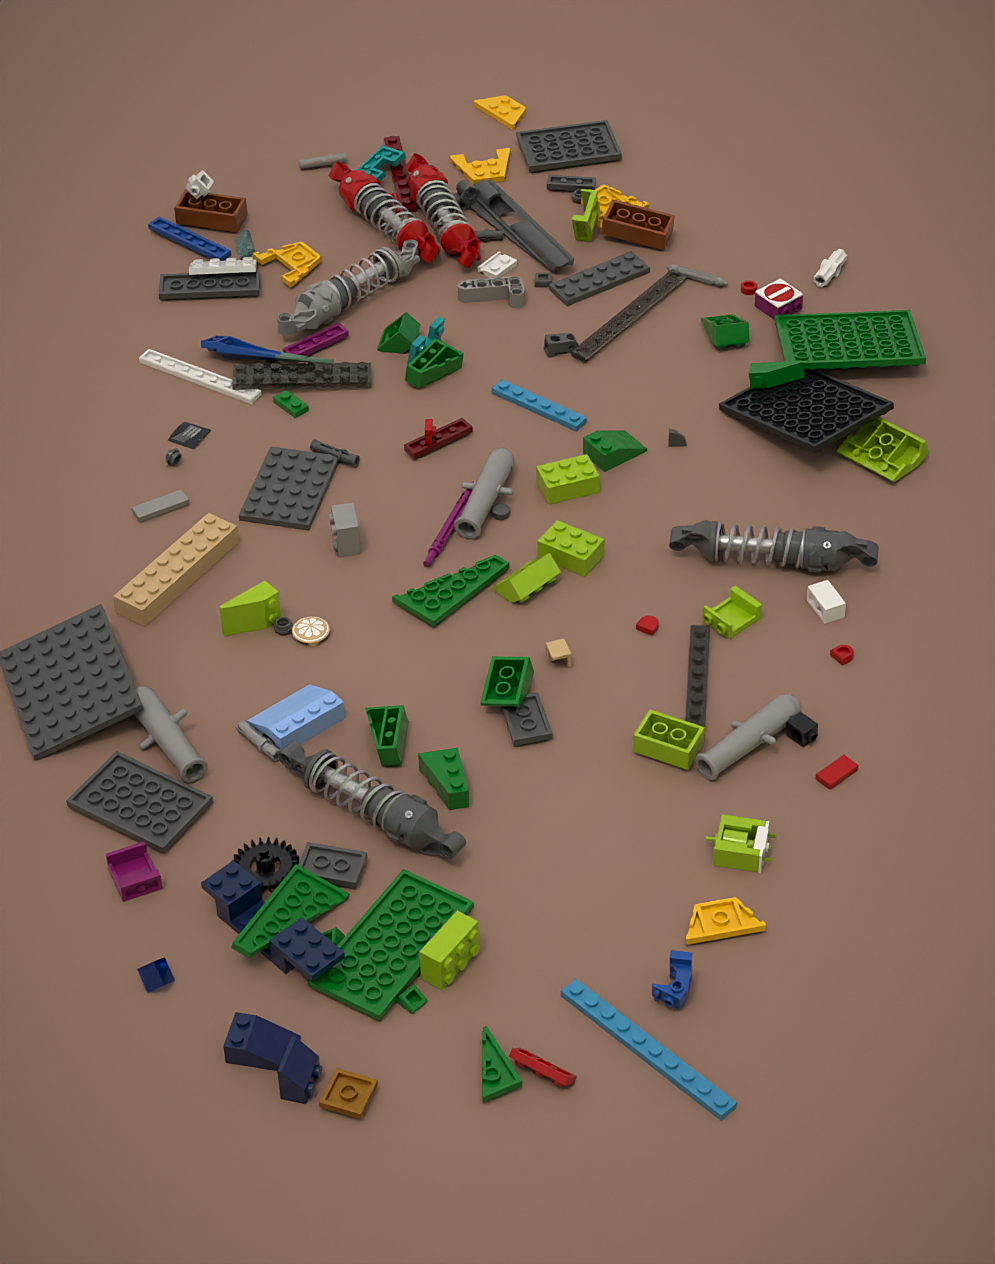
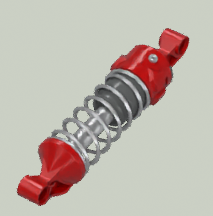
(369, 199)
(436, 200)

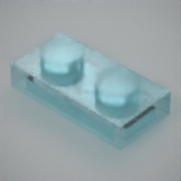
(244, 245)

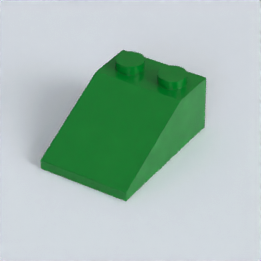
(726, 330)
(611, 448)
(507, 681)

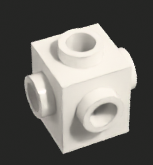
(197, 187)

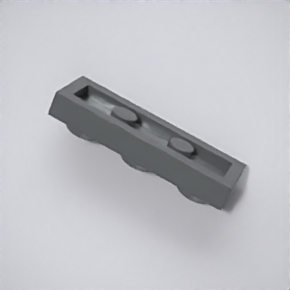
(570, 183)

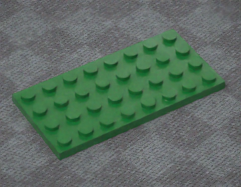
(386, 944)

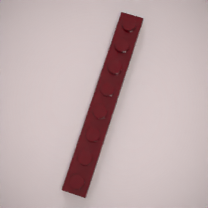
(400, 176)

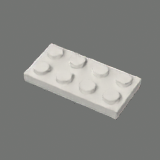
(216, 266)

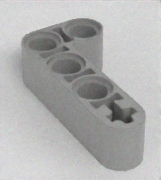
(493, 289)

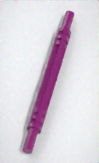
(447, 528)

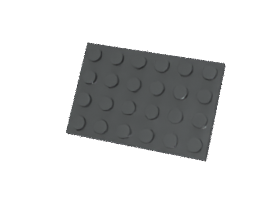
(568, 145)
(289, 488)
(140, 801)

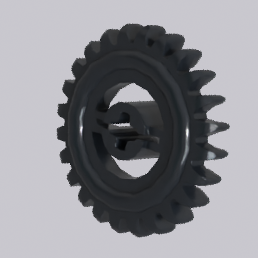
(265, 858)

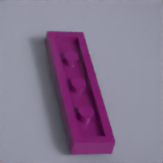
(318, 341)

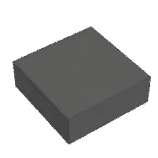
(543, 279)

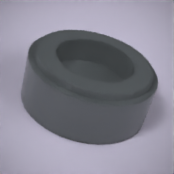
(500, 511)

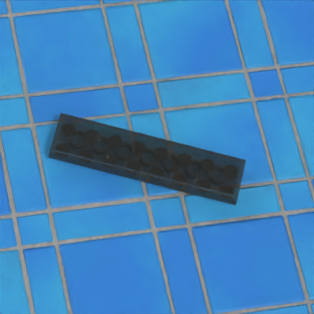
(301, 376)

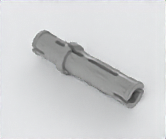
(304, 163)
(264, 745)

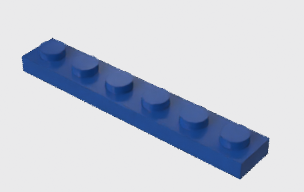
(189, 239)

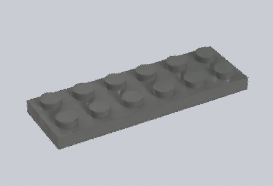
(599, 278)
(209, 285)

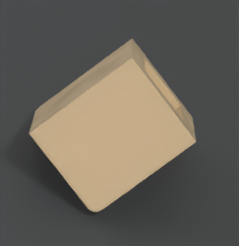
(558, 650)

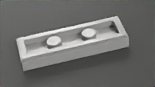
(160, 505)

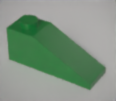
(775, 373)

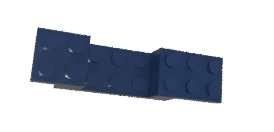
(299, 945)

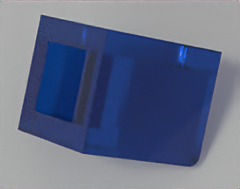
(156, 974)

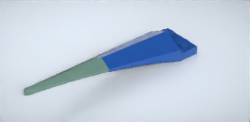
(235, 348)

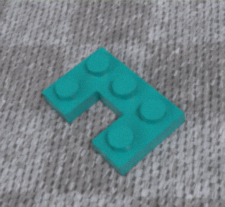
(379, 158)
(435, 331)

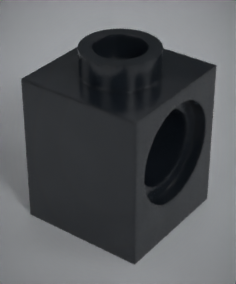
(802, 729)

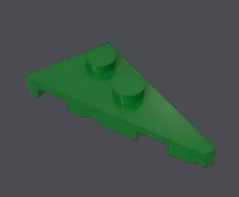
(497, 1071)

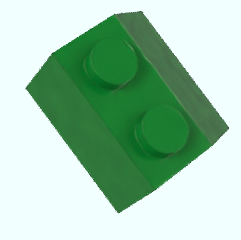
(399, 335)

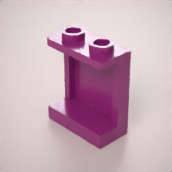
(133, 871)

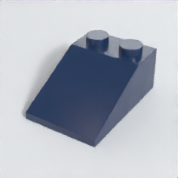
(256, 1042)

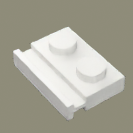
(497, 265)

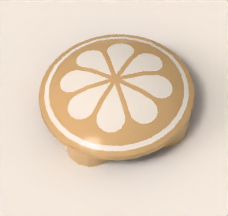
(310, 630)

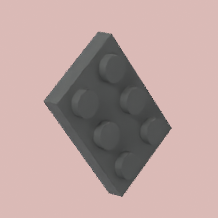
(528, 721)
(334, 864)

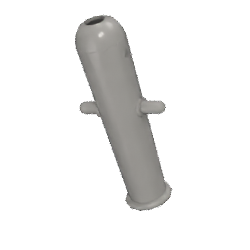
(485, 492)
(165, 732)
(748, 735)

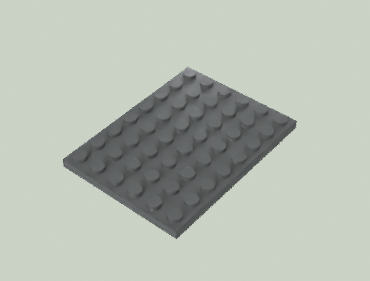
(69, 682)

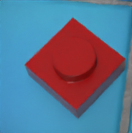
(430, 431)

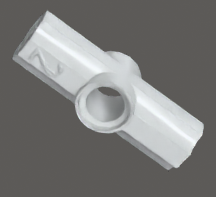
(830, 268)

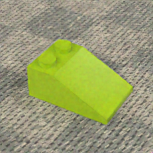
(251, 610)

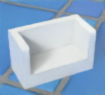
(826, 601)

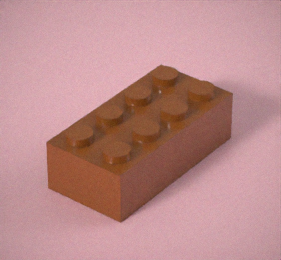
(211, 211)
(638, 224)

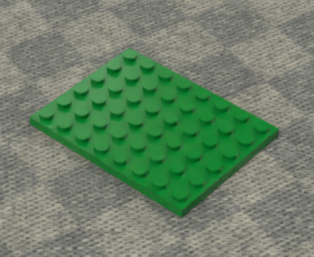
(850, 339)

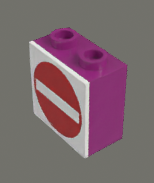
(778, 299)

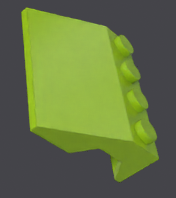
(885, 449)

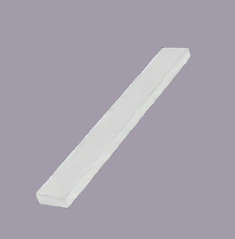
(197, 375)

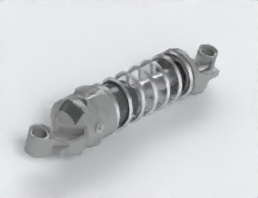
(327, 298)

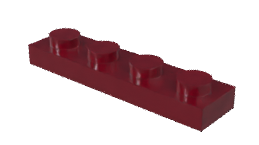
(443, 436)

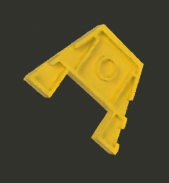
(483, 170)
(605, 196)
(295, 256)

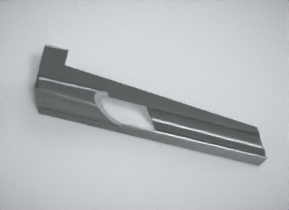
(491, 201)

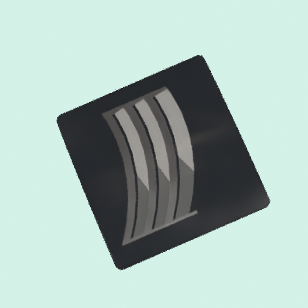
(188, 435)

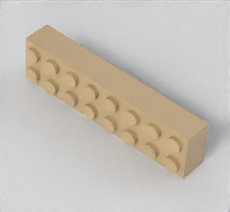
(176, 569)

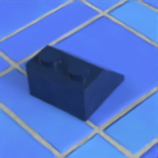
(298, 1072)

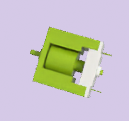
(741, 843)

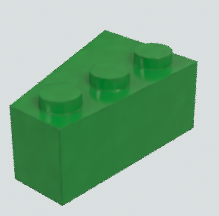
(433, 363)
(446, 775)

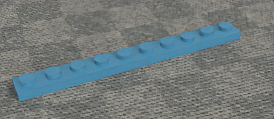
(649, 1049)

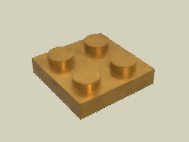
(348, 1093)

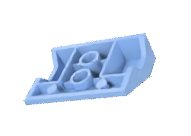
(299, 716)

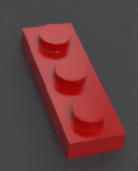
(542, 1067)

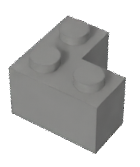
(345, 530)

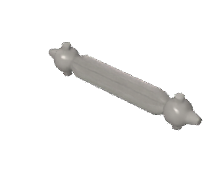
(698, 275)

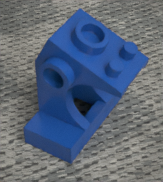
(682, 973)

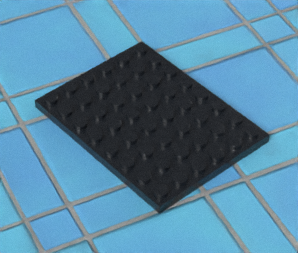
(808, 410)

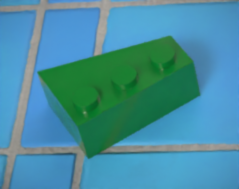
(389, 732)

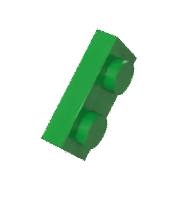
(291, 403)

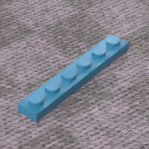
(539, 405)

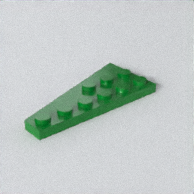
(447, 593)
(295, 897)

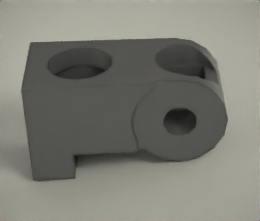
(559, 343)

